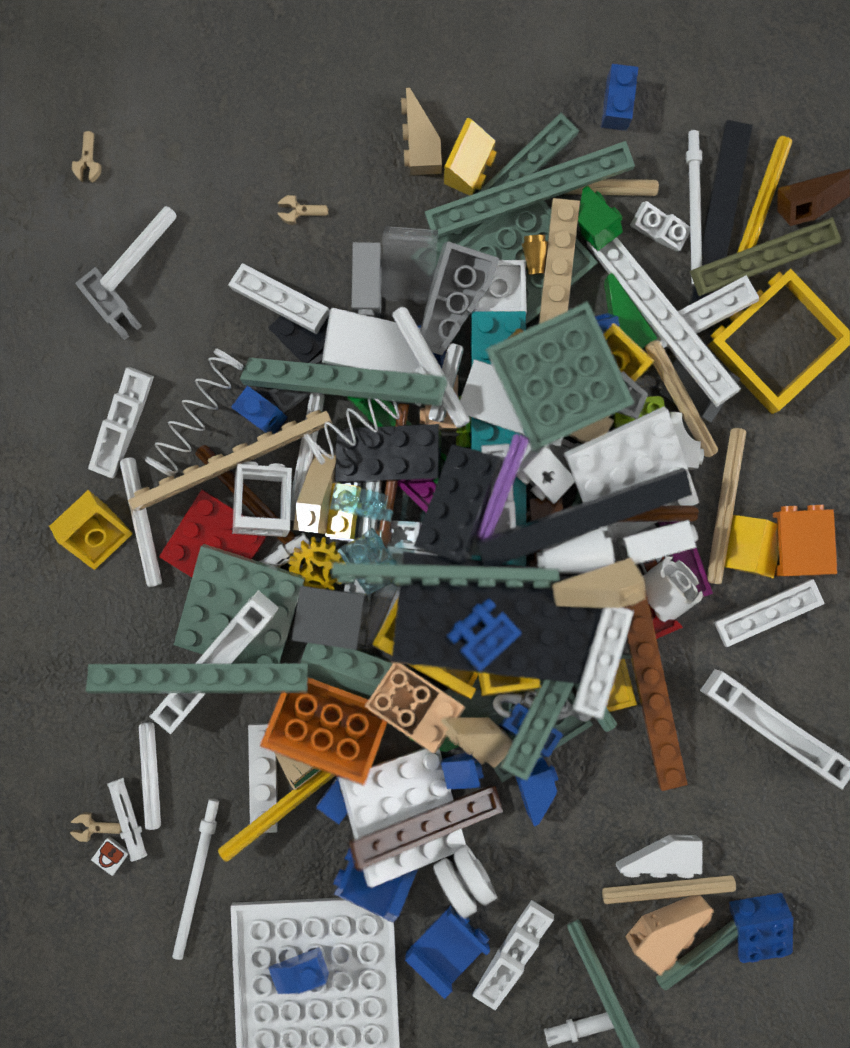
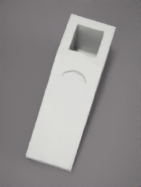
(666, 856)

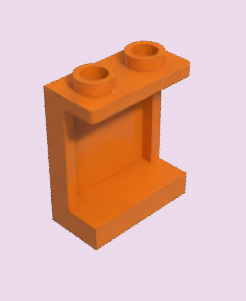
(806, 541)

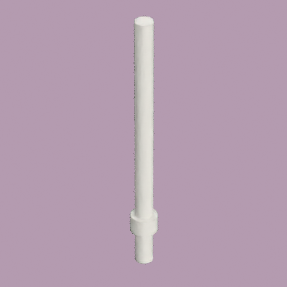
(694, 159)
(207, 828)

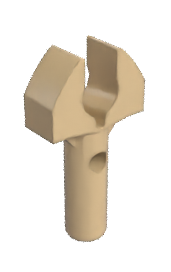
(87, 159)
(299, 210)
(94, 827)

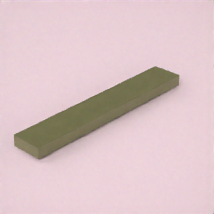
(765, 256)

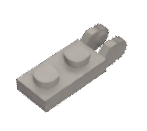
(107, 303)

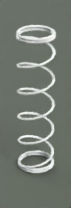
(224, 358)
(314, 447)

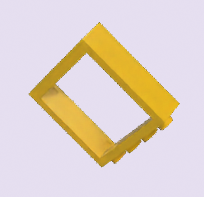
(744, 372)

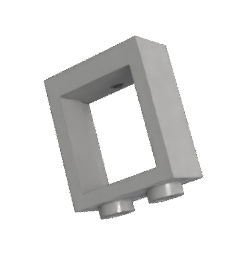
(367, 279)

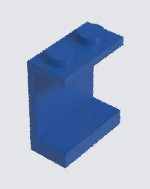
(382, 900)
(446, 950)

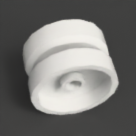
(465, 881)

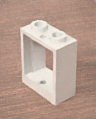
(256, 525)
(658, 542)

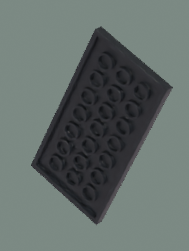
(551, 641)

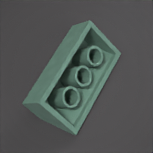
(346, 669)

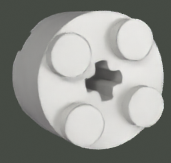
(671, 589)

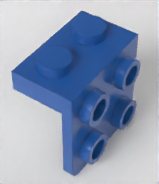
(763, 927)

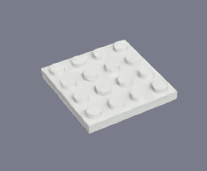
(626, 458)
(395, 793)

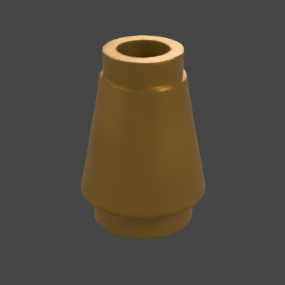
(535, 253)

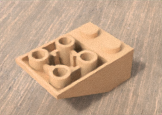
(414, 706)
(667, 931)

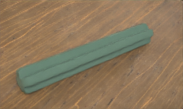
(698, 956)

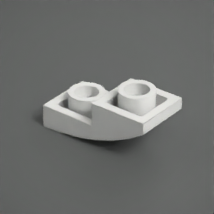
(661, 227)

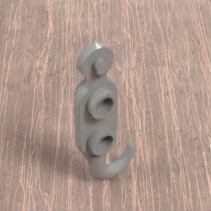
(526, 700)

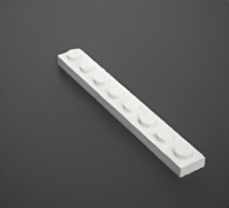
(667, 322)

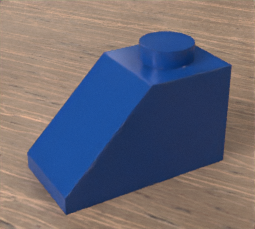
(538, 790)
(300, 973)

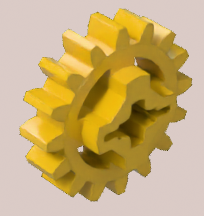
(319, 554)

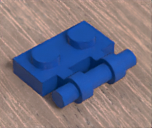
(490, 641)

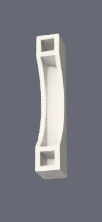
(222, 651)
(777, 728)

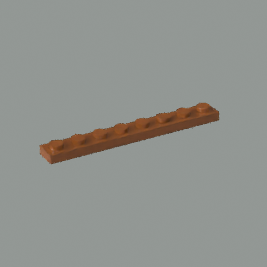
(654, 698)

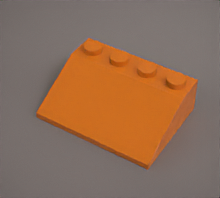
(326, 731)

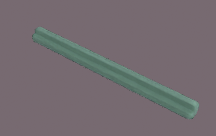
(602, 985)

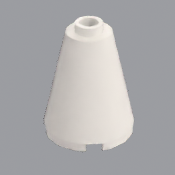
(578, 554)

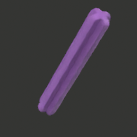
(502, 486)

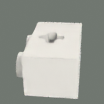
(544, 473)

